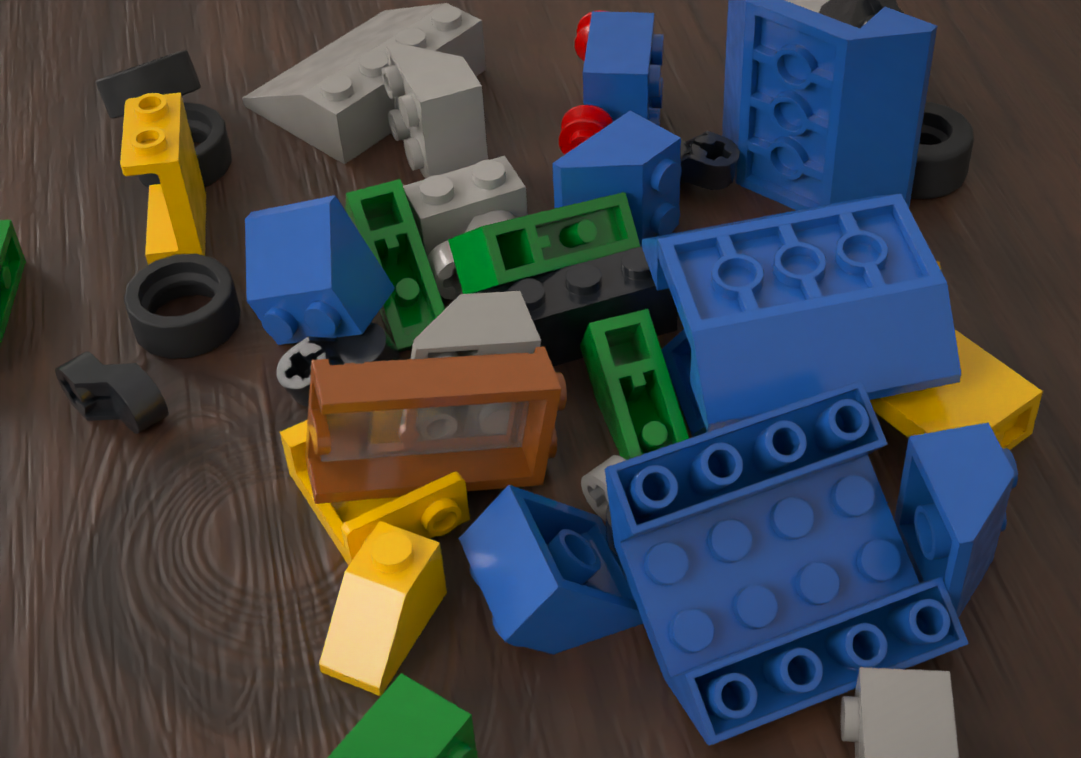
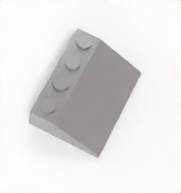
(339, 92)

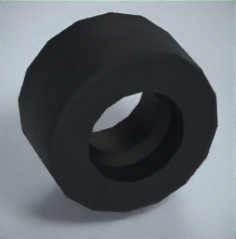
(942, 152)

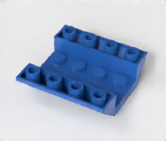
(824, 104)
(808, 306)
(773, 563)

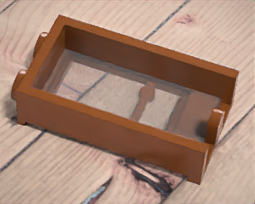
(413, 421)

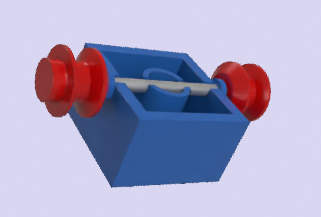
(618, 73)

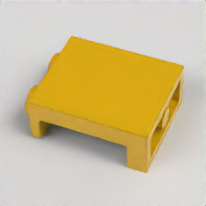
(161, 143)
(985, 394)
(425, 511)

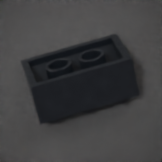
(589, 292)

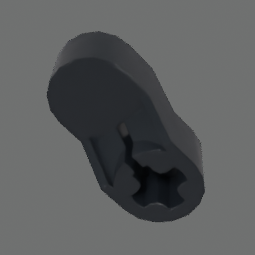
(708, 161)
(295, 365)
(112, 392)

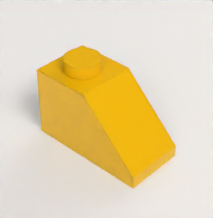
(383, 607)

